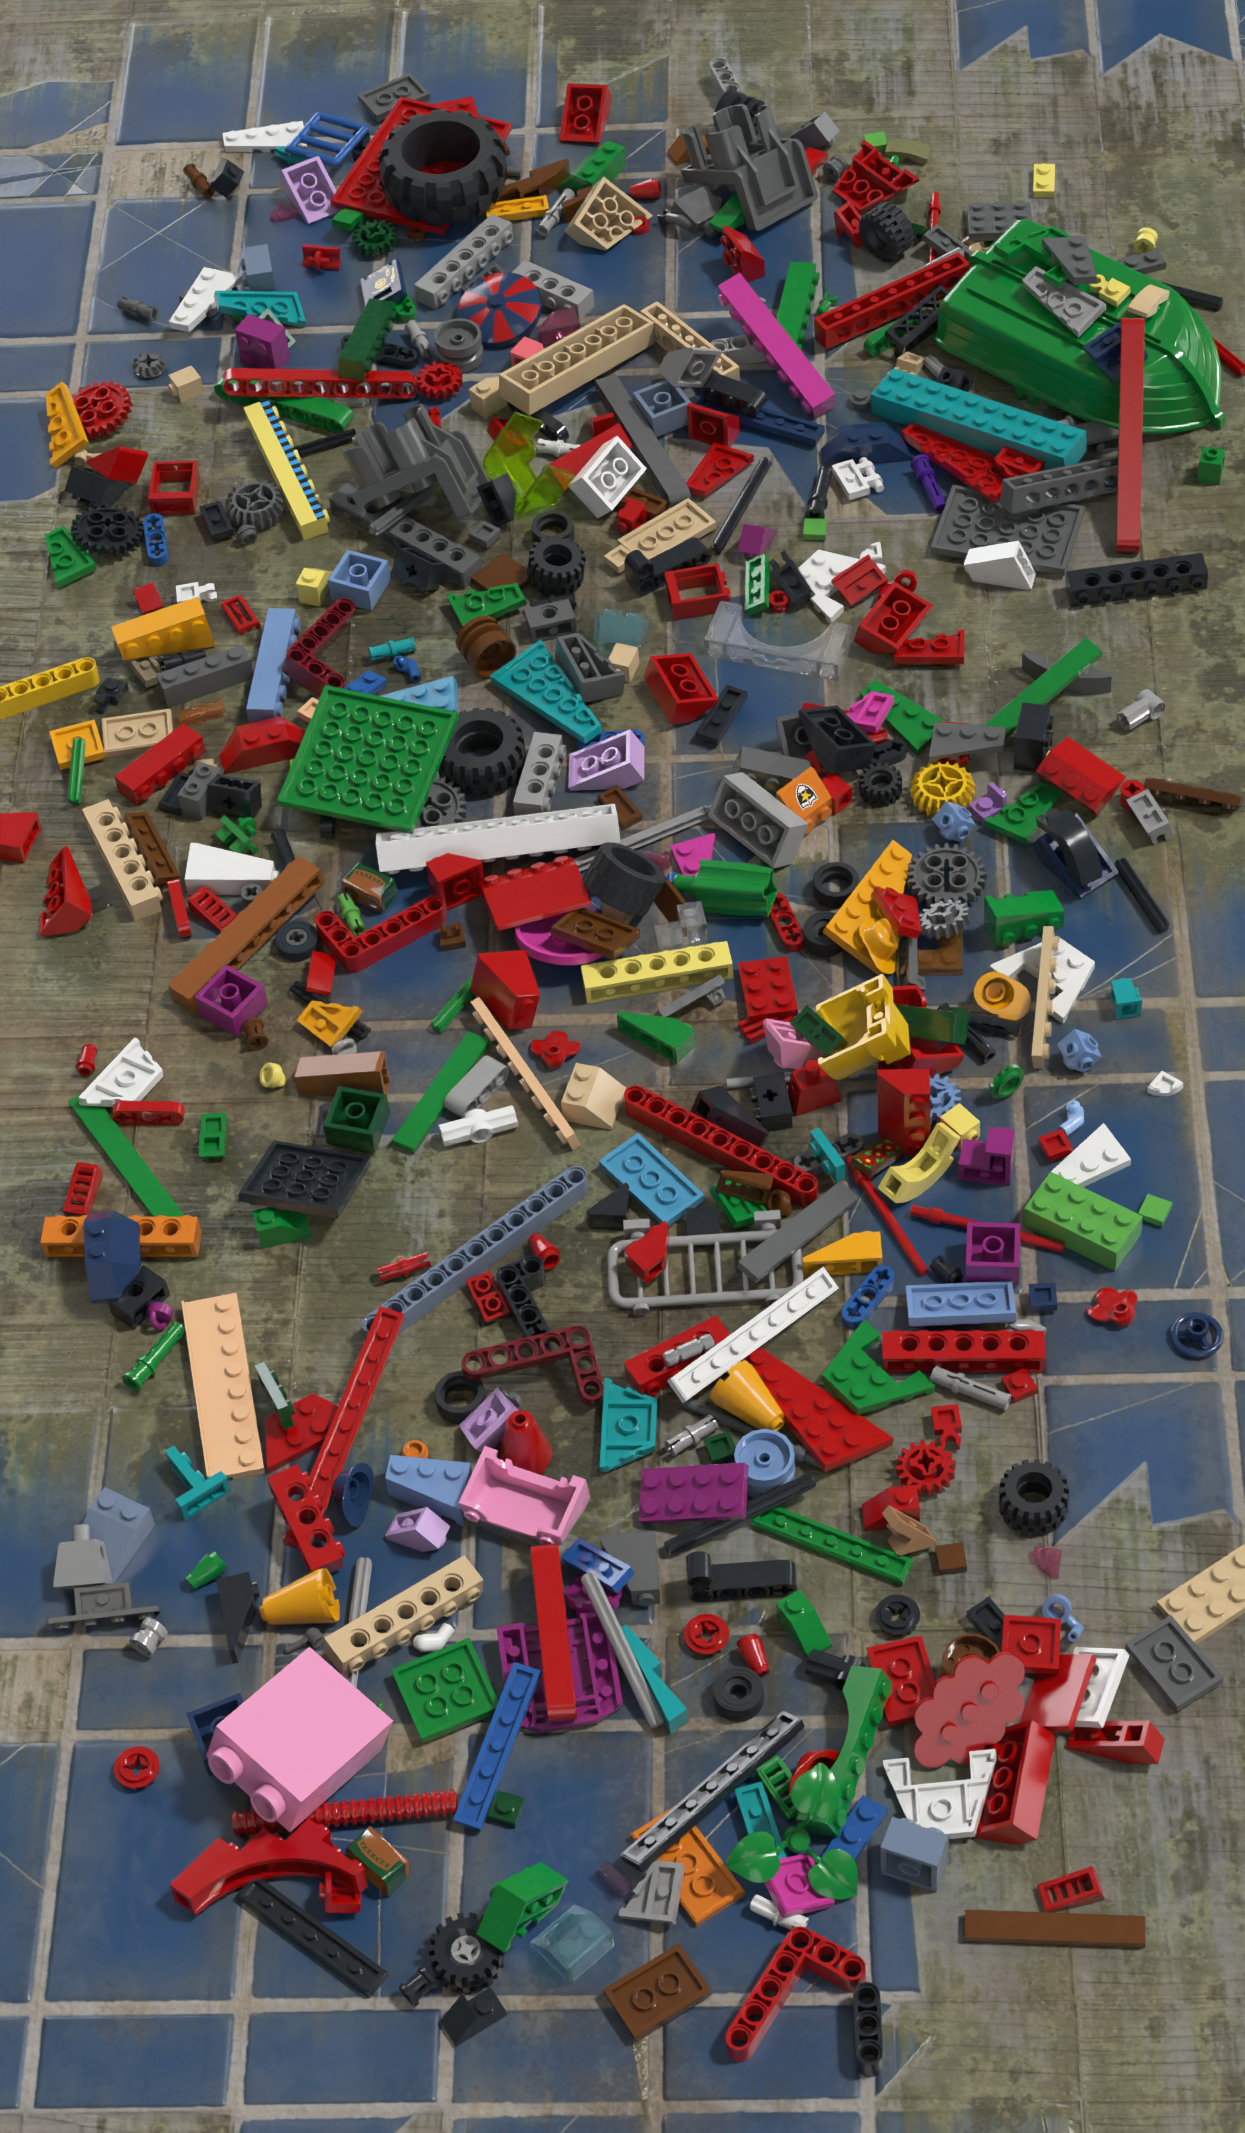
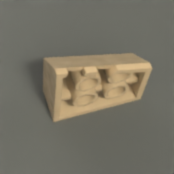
(605, 217)

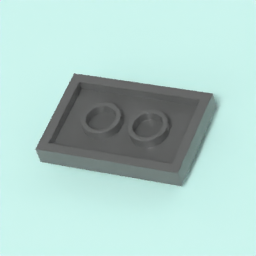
(382, 99)
(1174, 1663)

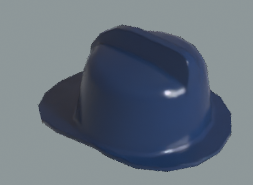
(353, 1491)

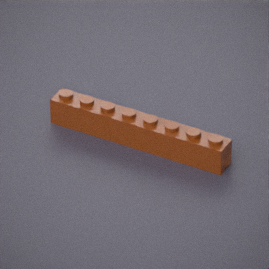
(248, 930)

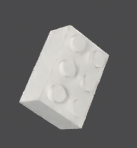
(607, 477)

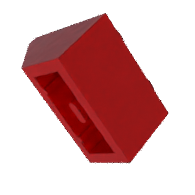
(741, 255)

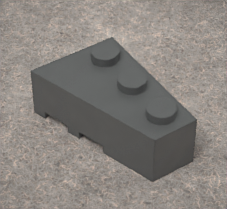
(769, 769)

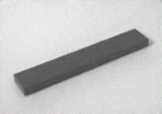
(797, 1232)

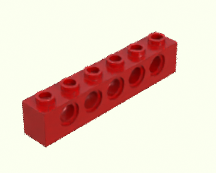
(973, 1360)

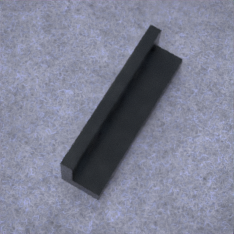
(917, 332)

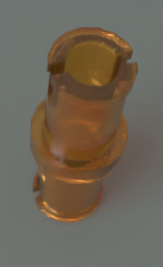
(201, 711)

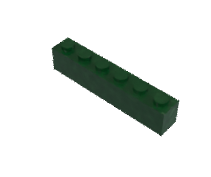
(366, 339)

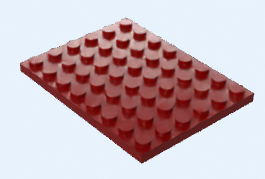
(363, 185)

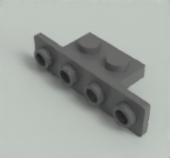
(103, 1602)

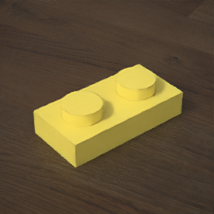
(1044, 180)

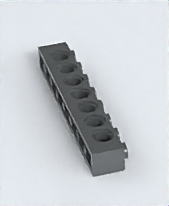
(408, 533)

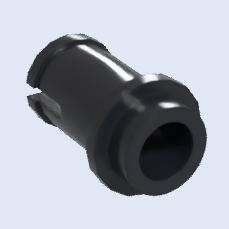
(946, 1270)

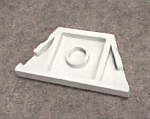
(124, 1079)

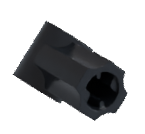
(831, 1667)

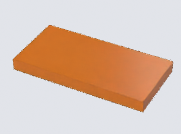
(707, 1881)

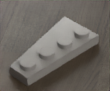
(1069, 304)

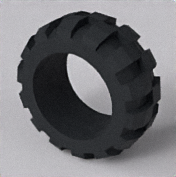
(449, 195)

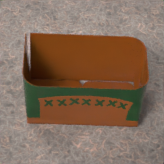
(370, 887)
(381, 1861)

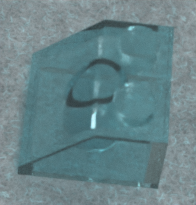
(574, 1942)

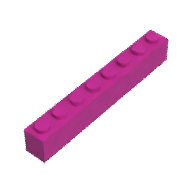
(777, 346)

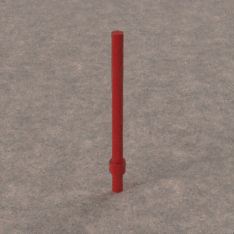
(934, 211)
(863, 1180)
(938, 1215)

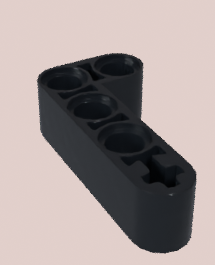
(649, 575)
(519, 1290)
(738, 1580)

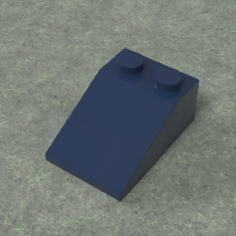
(1054, 860)

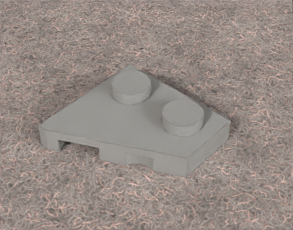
(657, 1894)

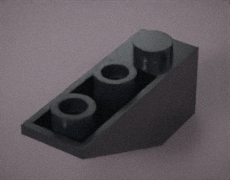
(724, 1111)

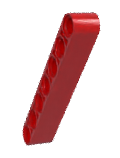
(553, 1633)

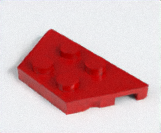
(311, 1424)

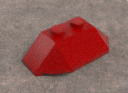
(261, 744)

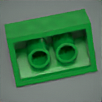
(603, 161)

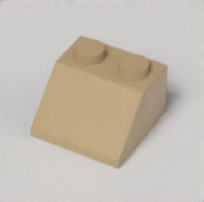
(592, 1097)

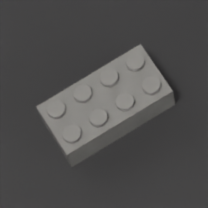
(757, 820)

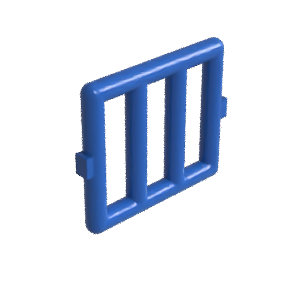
(312, 126)

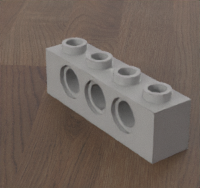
(556, 290)
(539, 774)

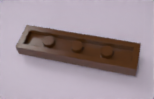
(1203, 795)
(151, 847)

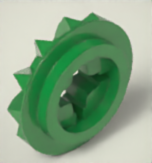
(1006, 1081)

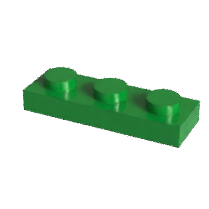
(757, 584)

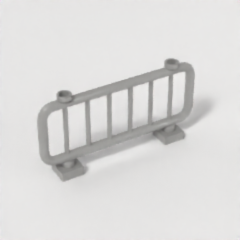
(765, 1225)

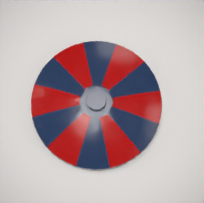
(503, 307)

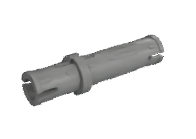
(552, 216)
(960, 1384)

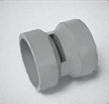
(148, 1637)

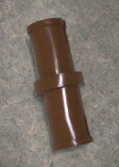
(198, 180)

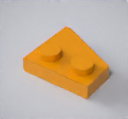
(329, 1021)

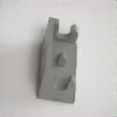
(1150, 816)

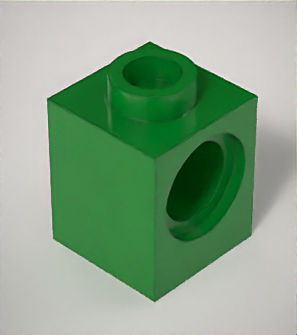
(1211, 465)

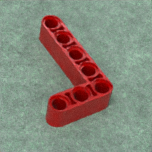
(383, 939)
(784, 1983)

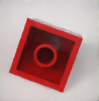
(507, 987)

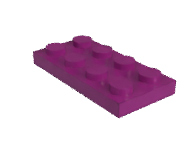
(693, 1493)

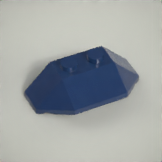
(870, 440)
(110, 1254)

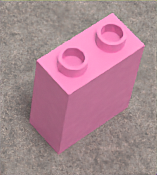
(297, 1740)

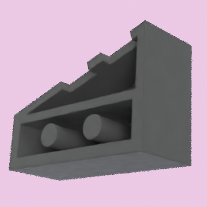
(587, 670)

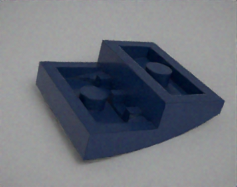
(1106, 352)

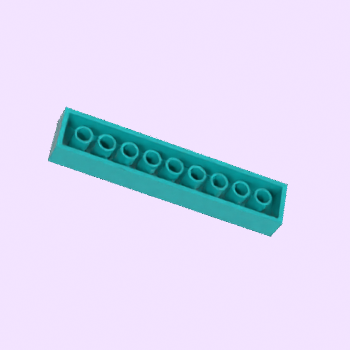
(976, 419)

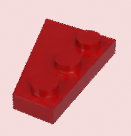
(717, 468)

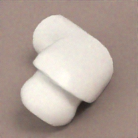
(433, 1642)

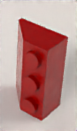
(891, 620)
(679, 687)
(1081, 775)

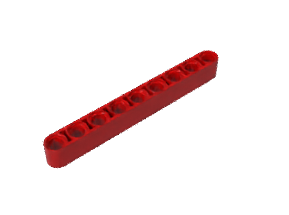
(311, 389)
(718, 1143)

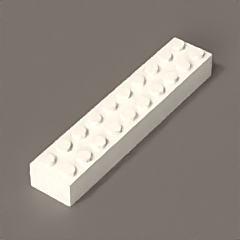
(499, 837)

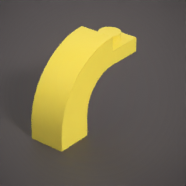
(921, 1172)

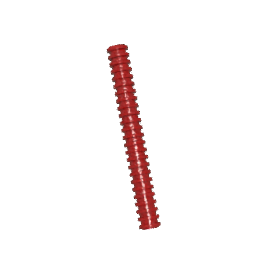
(357, 1812)

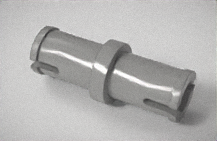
(419, 339)
(691, 1435)

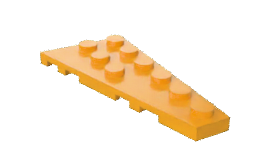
(888, 871)

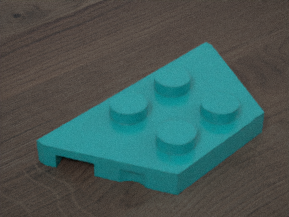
(627, 1426)

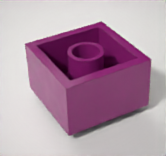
(262, 343)
(231, 999)
(992, 1252)

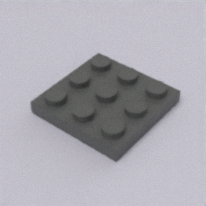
(991, 220)

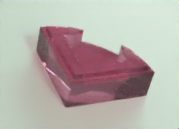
(283, 213)
(1048, 1560)

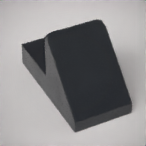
(472, 2016)

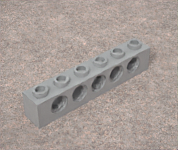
(463, 262)

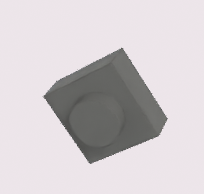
(485, 534)

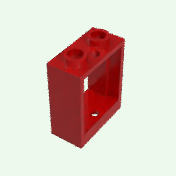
(174, 502)
(692, 578)

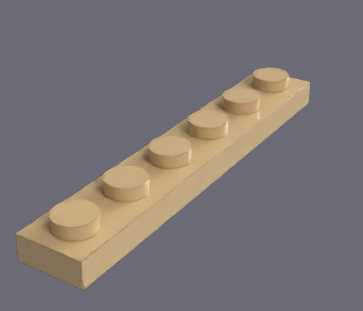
(1044, 1005)

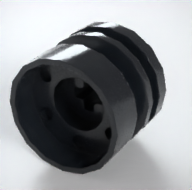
(733, 97)

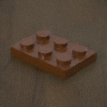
(595, 932)
(657, 1992)

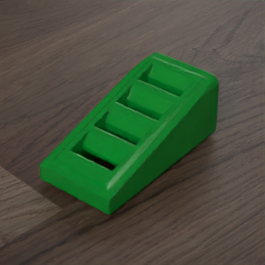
(781, 1771)

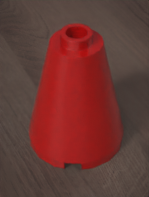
(525, 1443)

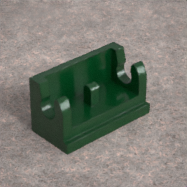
(818, 1031)

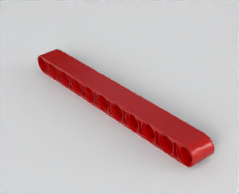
(1130, 435)

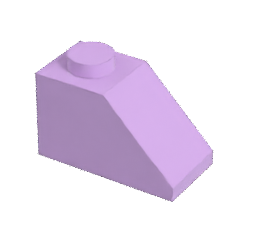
(418, 1530)

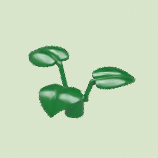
(835, 1873)

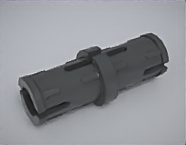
(138, 308)

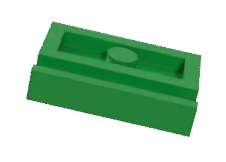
(737, 1210)

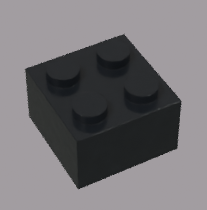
(1032, 736)

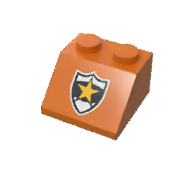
(807, 798)

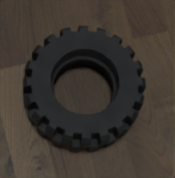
(490, 772)

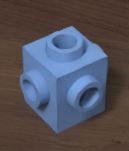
(954, 822)
(1079, 1051)

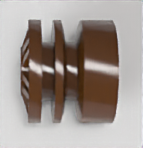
(485, 645)
(963, 1646)

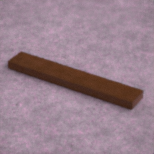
(1055, 1928)

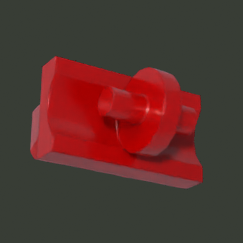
(321, 257)

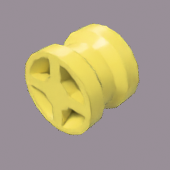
(1145, 240)

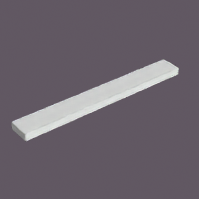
(752, 1335)

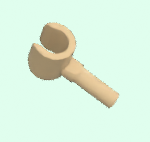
(82, 455)

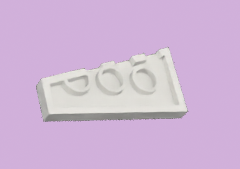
(262, 138)
(201, 297)

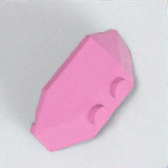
(788, 1045)

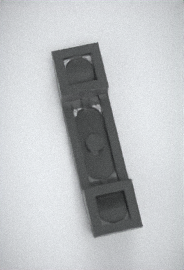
(1094, 682)

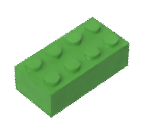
(1083, 1221)

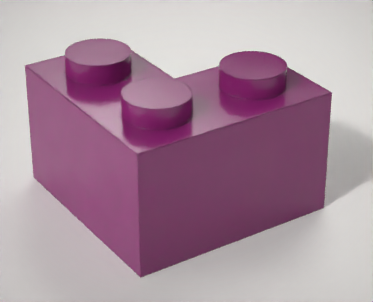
(988, 1160)

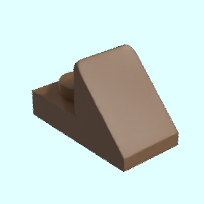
(907, 1533)

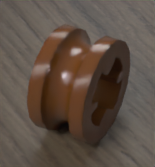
(416, 238)

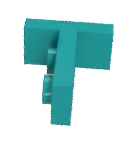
(201, 1491)

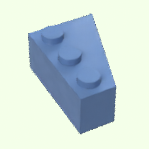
(429, 1484)

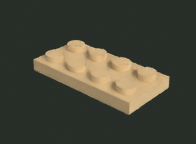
(669, 529)
(1209, 1598)

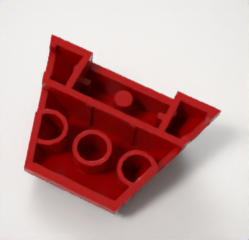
(872, 180)

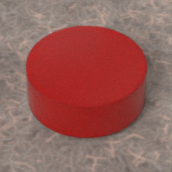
(643, 228)

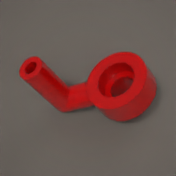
(911, 586)

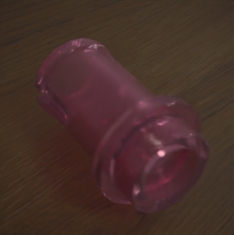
(662, 860)

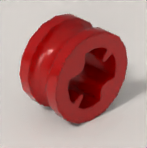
(779, 607)

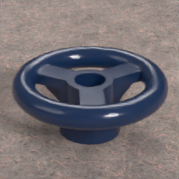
(1196, 1332)

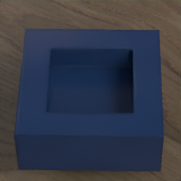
(1042, 1297)

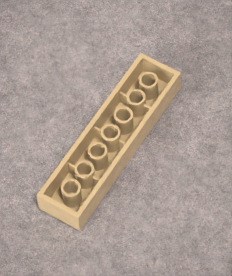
(576, 359)

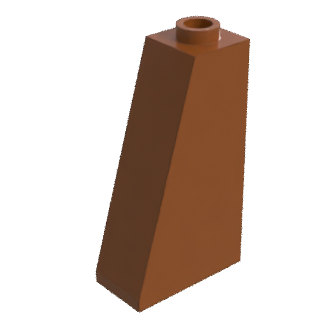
(356, 1070)

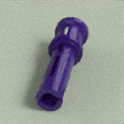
(926, 477)

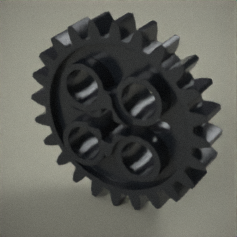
(107, 531)

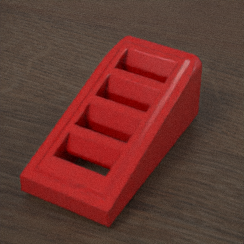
(202, 900)
(85, 1174)
(1078, 1877)

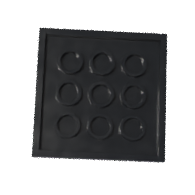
(305, 1179)

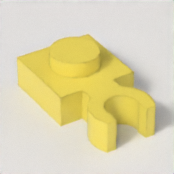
(1111, 292)

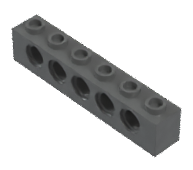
(1060, 485)

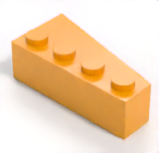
(165, 631)

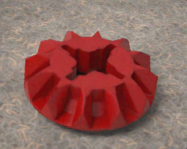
(713, 1625)
(129, 1759)

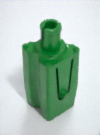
(730, 888)

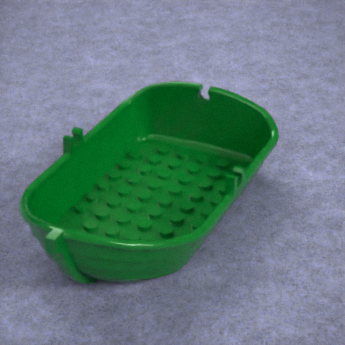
(1016, 338)

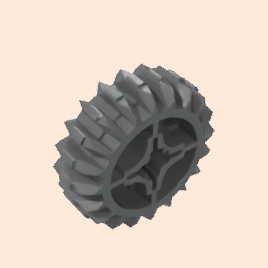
(255, 504)

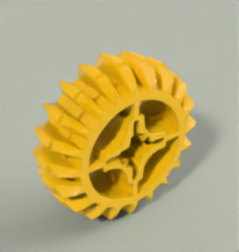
(939, 784)

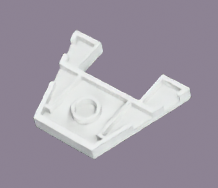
(818, 572)
(1071, 974)
(947, 1805)

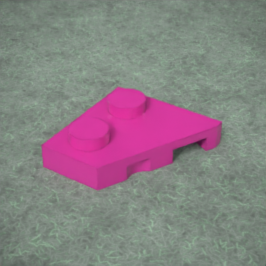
(690, 852)

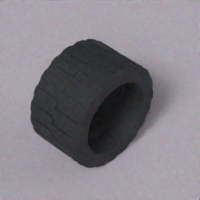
(624, 879)

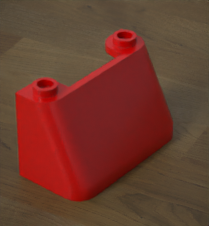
(923, 1052)

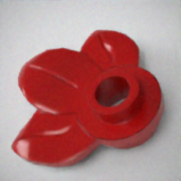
(555, 1048)
(1114, 1306)

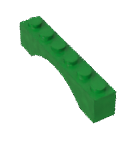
(866, 1696)

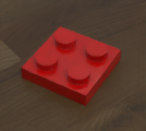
(1033, 1641)

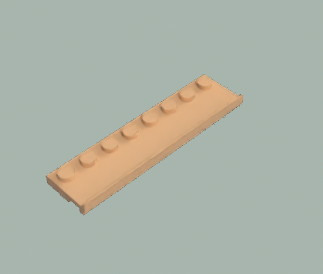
(223, 1387)

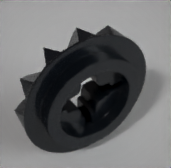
(897, 1604)

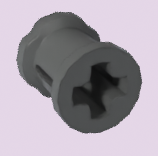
(253, 890)

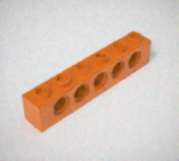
(159, 1242)

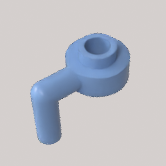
(1048, 1611)

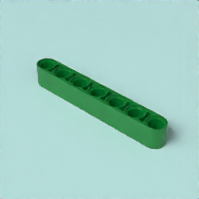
(306, 410)

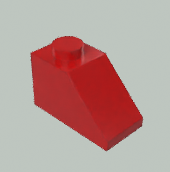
(900, 1497)

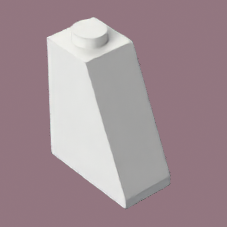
(1001, 565)

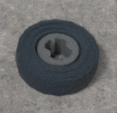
(297, 930)

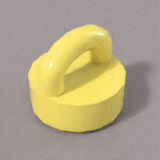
(272, 1076)

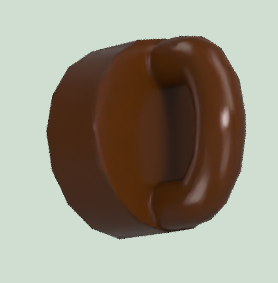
(780, 1201)

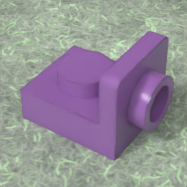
(989, 803)

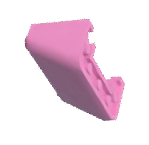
(523, 1499)

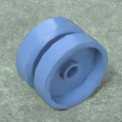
(769, 1460)

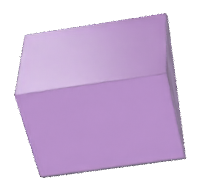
(488, 1421)

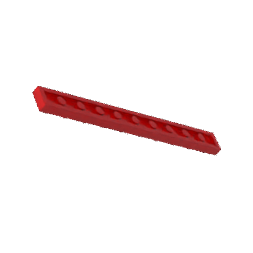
(352, 1408)

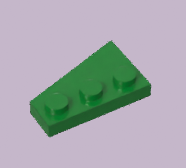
(66, 559)
(493, 603)
(1020, 818)

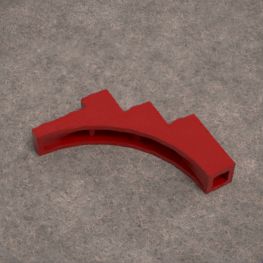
(265, 1856)

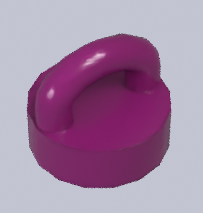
(160, 1313)

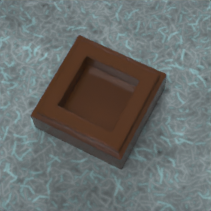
(951, 1558)

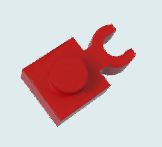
(947, 1424)

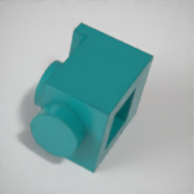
(1125, 999)

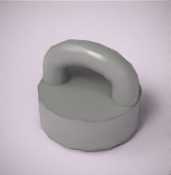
(344, 1047)

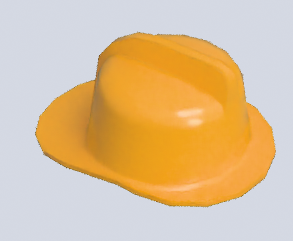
(880, 943)
(1002, 996)

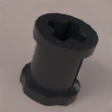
(418, 1986)

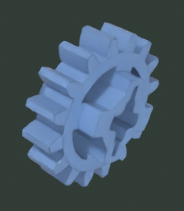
(942, 1097)

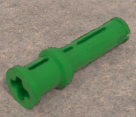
(147, 1365)

